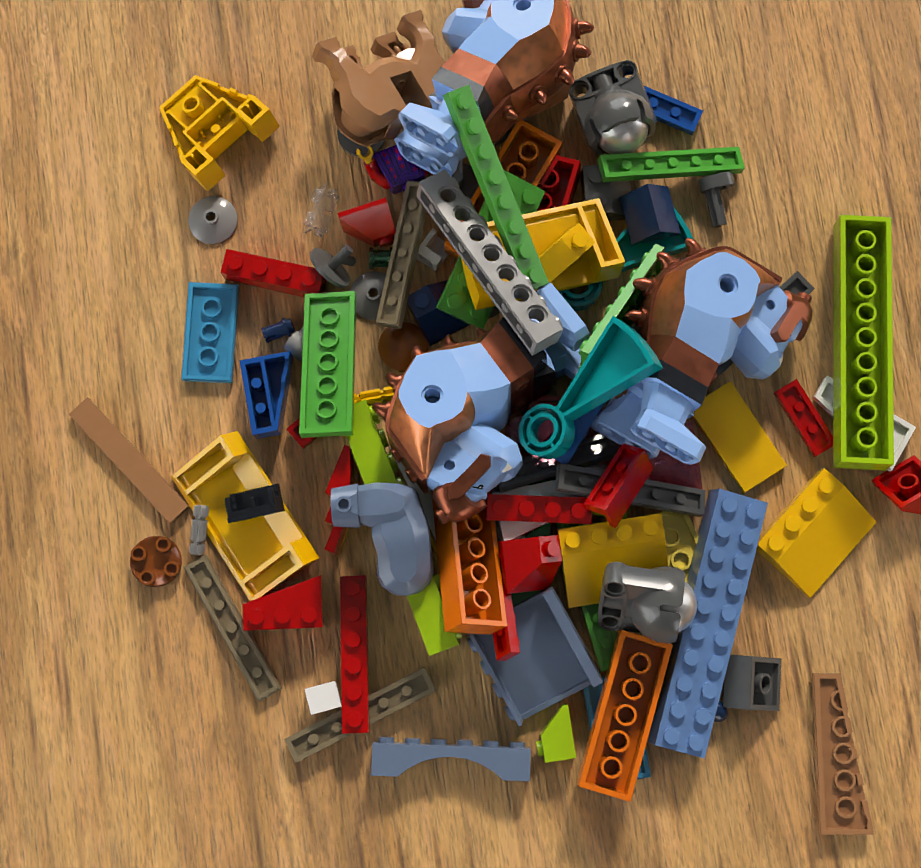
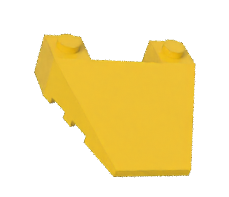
(208, 121)

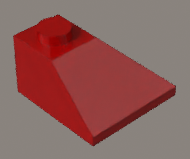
(369, 223)
(902, 485)
(529, 563)

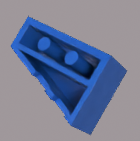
(266, 392)

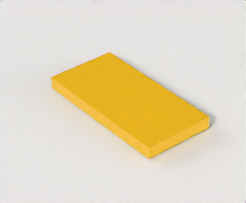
(738, 437)

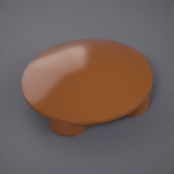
(397, 345)
(155, 561)

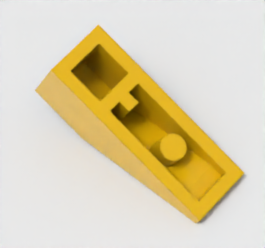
(565, 251)

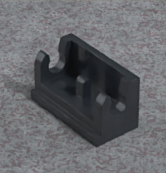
(254, 503)

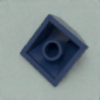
(432, 321)

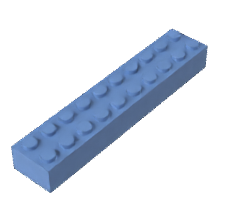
(703, 649)

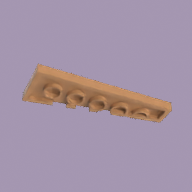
(838, 777)

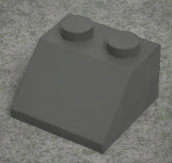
(607, 192)
(752, 683)

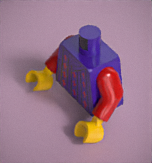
(391, 169)

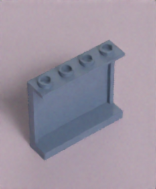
(550, 658)

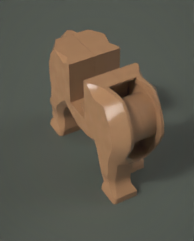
(372, 97)

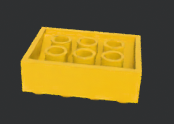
(815, 532)
(593, 546)

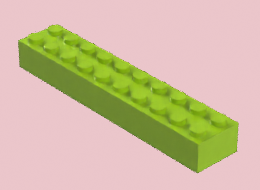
(862, 343)
(377, 466)

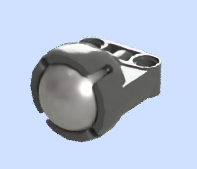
(614, 109)
(646, 601)

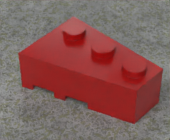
(286, 609)

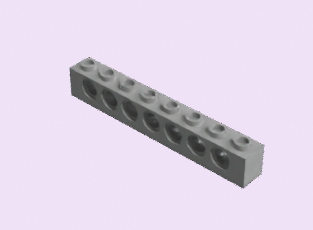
(446, 215)

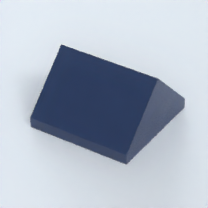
(649, 214)

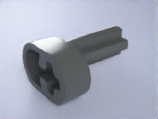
(711, 188)

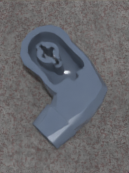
(398, 532)

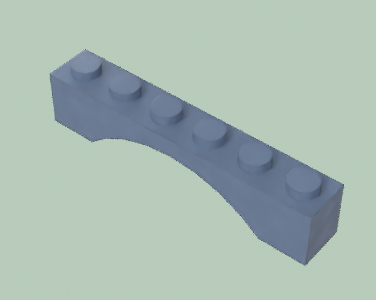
(394, 758)

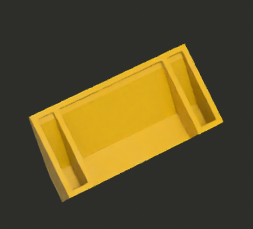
(597, 264)
(256, 550)

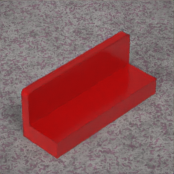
(620, 483)

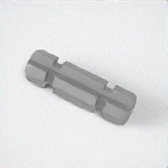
(198, 529)

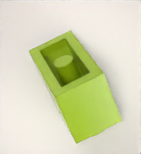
(557, 737)

